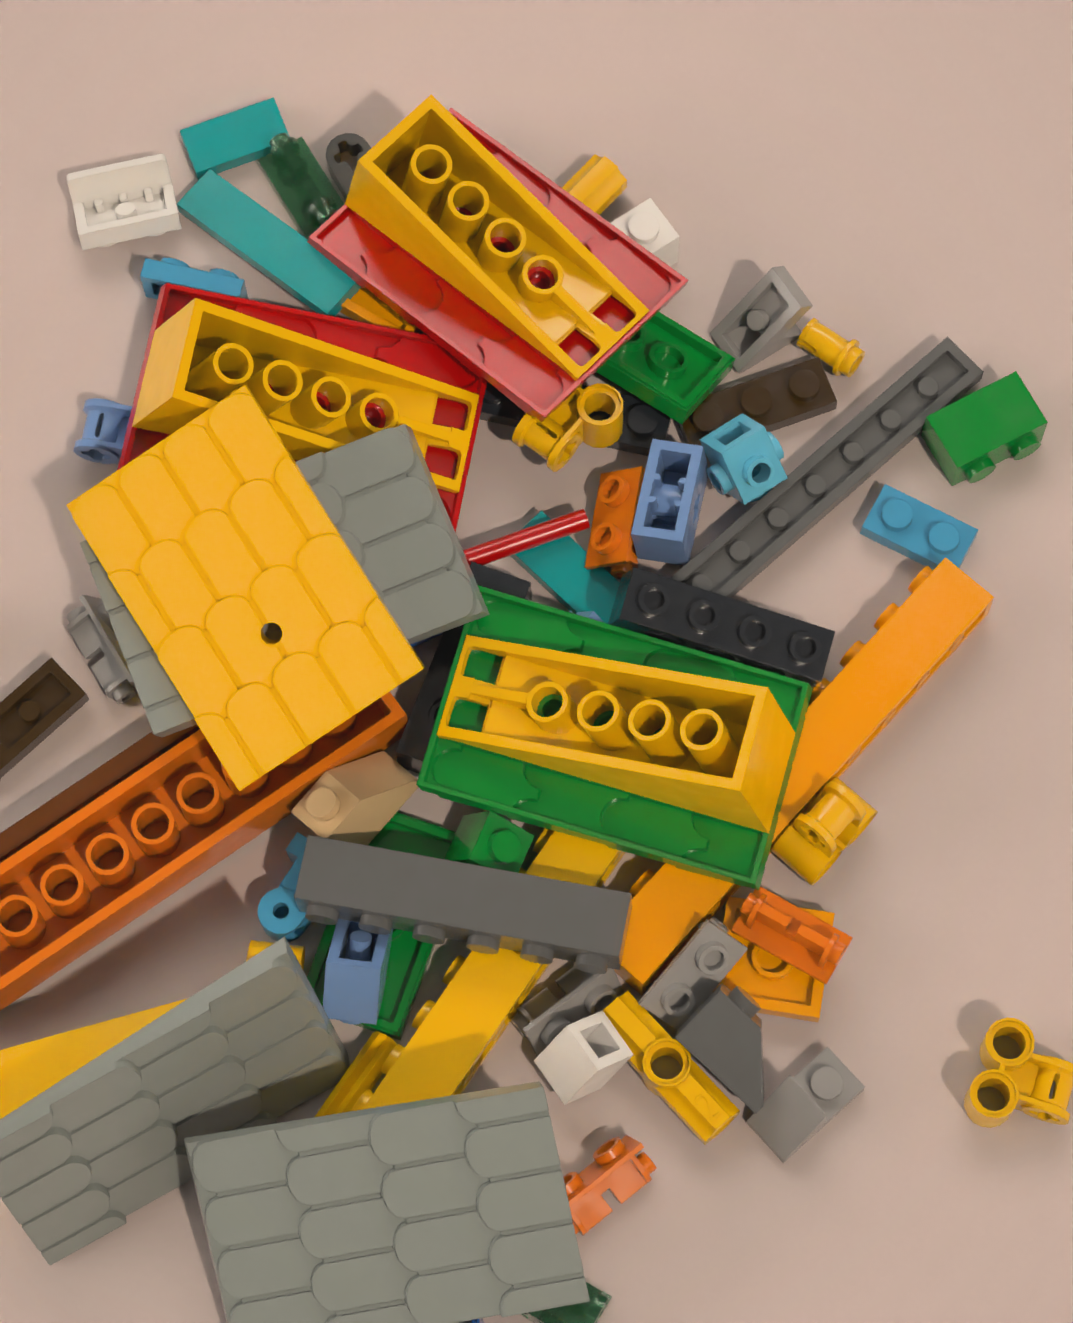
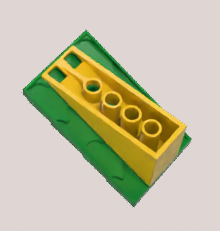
(626, 734)

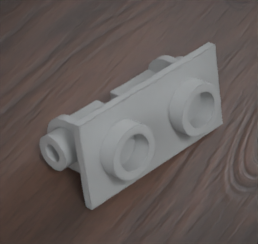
(94, 633)
(693, 973)
(547, 1016)

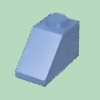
(355, 974)

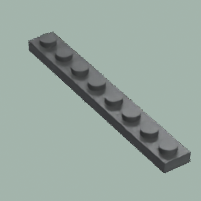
(831, 472)

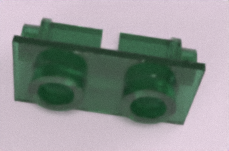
(300, 182)

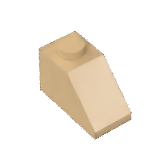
(356, 799)

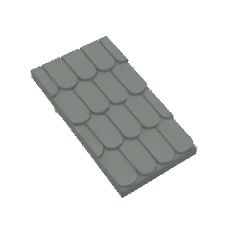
(394, 527)
(105, 1108)
(392, 1213)

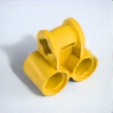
(570, 425)
(824, 831)
(1021, 1080)

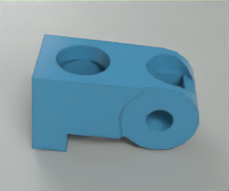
(278, 908)

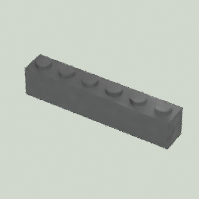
(463, 904)

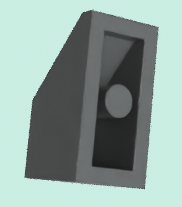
(729, 1042)

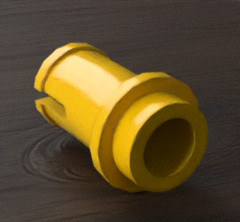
(831, 348)

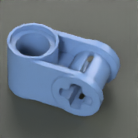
(103, 431)

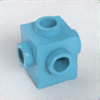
(743, 459)

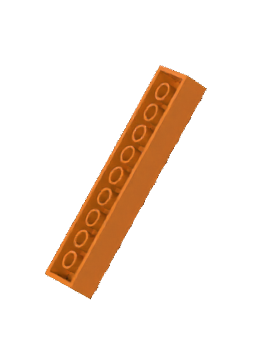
(153, 840)

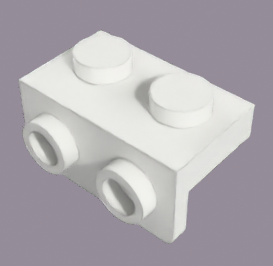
(123, 201)

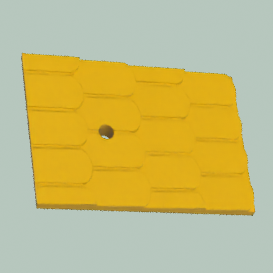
(213, 545)

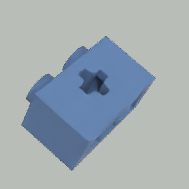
(670, 502)

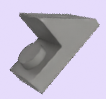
(763, 320)
(805, 1104)

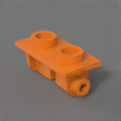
(613, 521)
(791, 934)
(613, 1169)

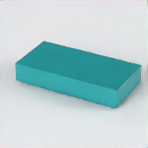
(233, 137)

